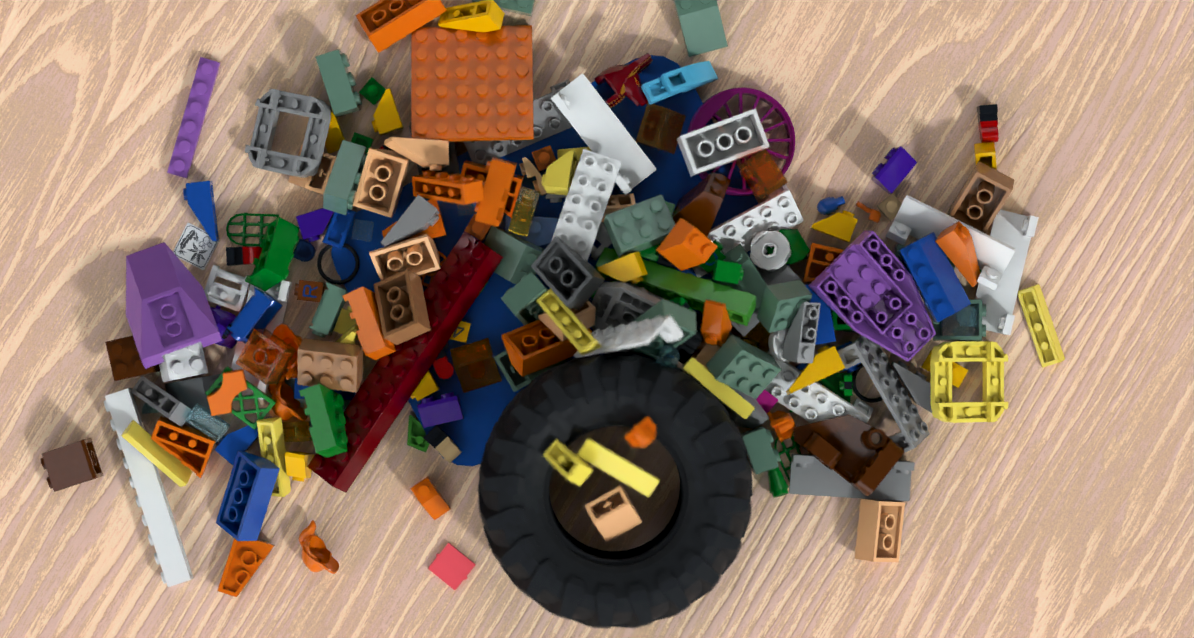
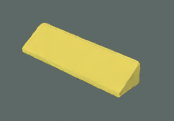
(568, 323)
(1040, 325)
(718, 388)
(273, 448)
(156, 454)
(618, 467)

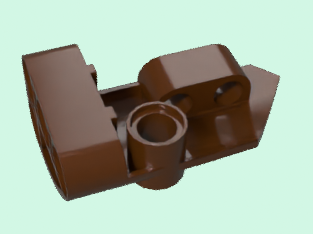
(847, 448)

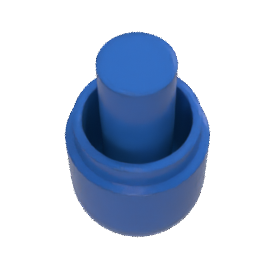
(829, 205)

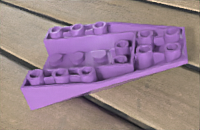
(876, 296)
(165, 305)

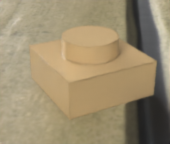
(890, 206)

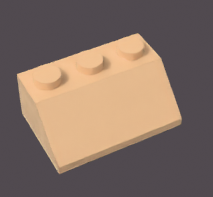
(381, 181)
(414, 254)
(879, 530)

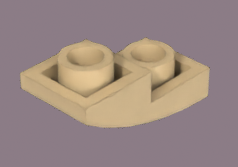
(531, 171)

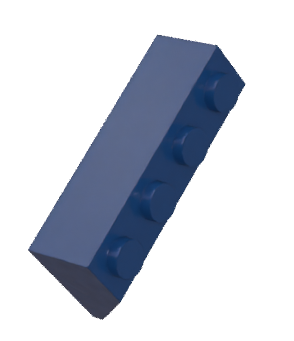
(934, 277)
(247, 496)

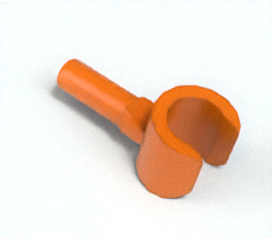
(874, 214)

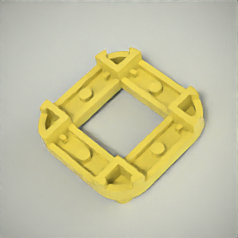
(993, 381)

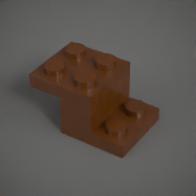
(126, 359)

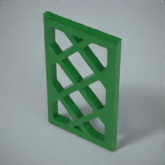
(257, 394)

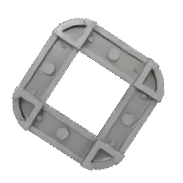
(264, 131)

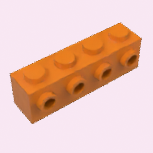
(447, 187)

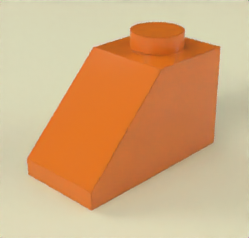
(715, 323)
(430, 498)

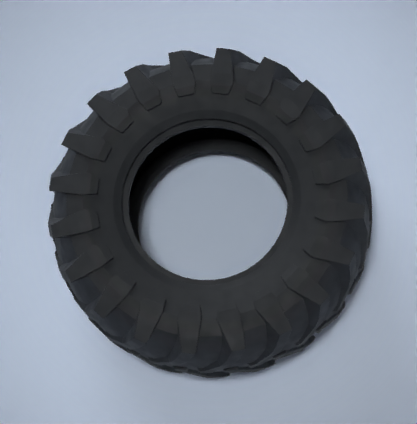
(632, 584)

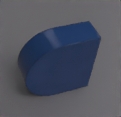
(304, 251)

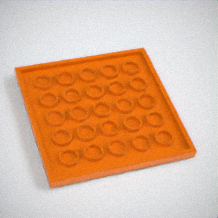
(472, 84)

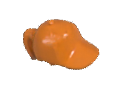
(286, 334)
(285, 405)
(315, 553)

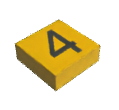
(461, 332)

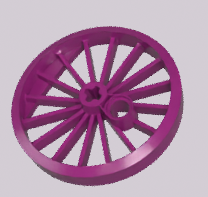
(715, 102)

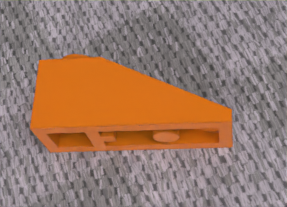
(959, 248)

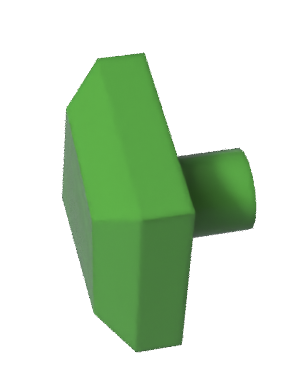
(416, 435)

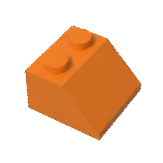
(686, 246)

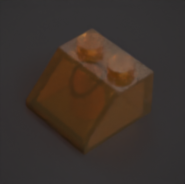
(475, 365)

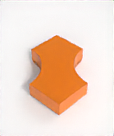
(221, 400)

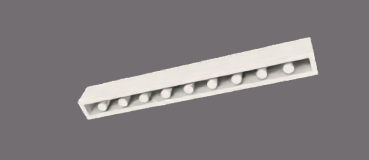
(150, 493)

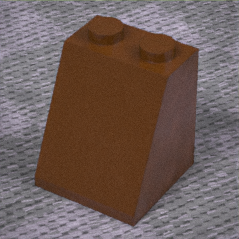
(702, 202)
(71, 464)

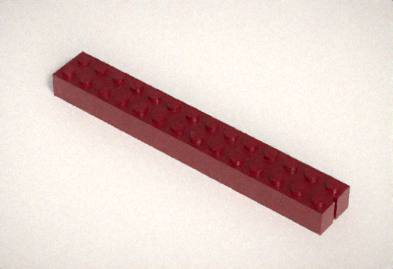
(400, 372)

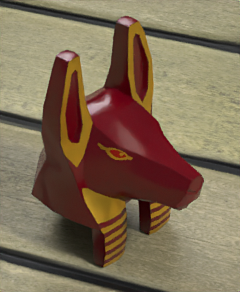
(625, 81)

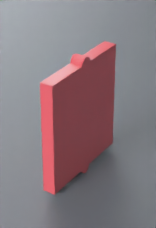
(451, 566)

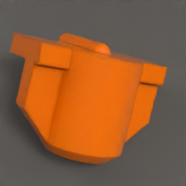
(782, 424)
(642, 433)

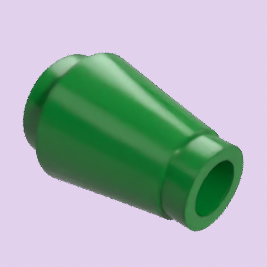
(777, 483)

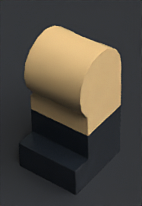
(443, 443)

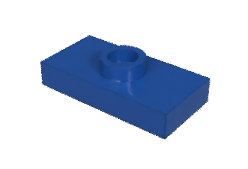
(339, 229)

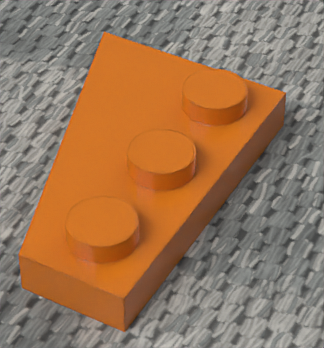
(242, 564)

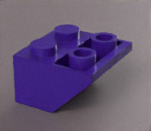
(894, 170)
(440, 411)

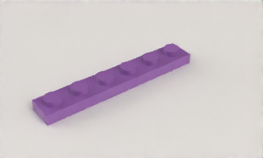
(193, 117)

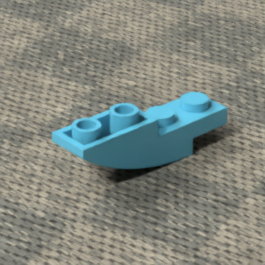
(679, 80)

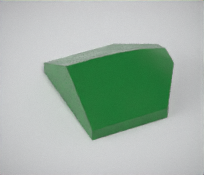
(797, 245)

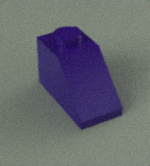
(314, 224)

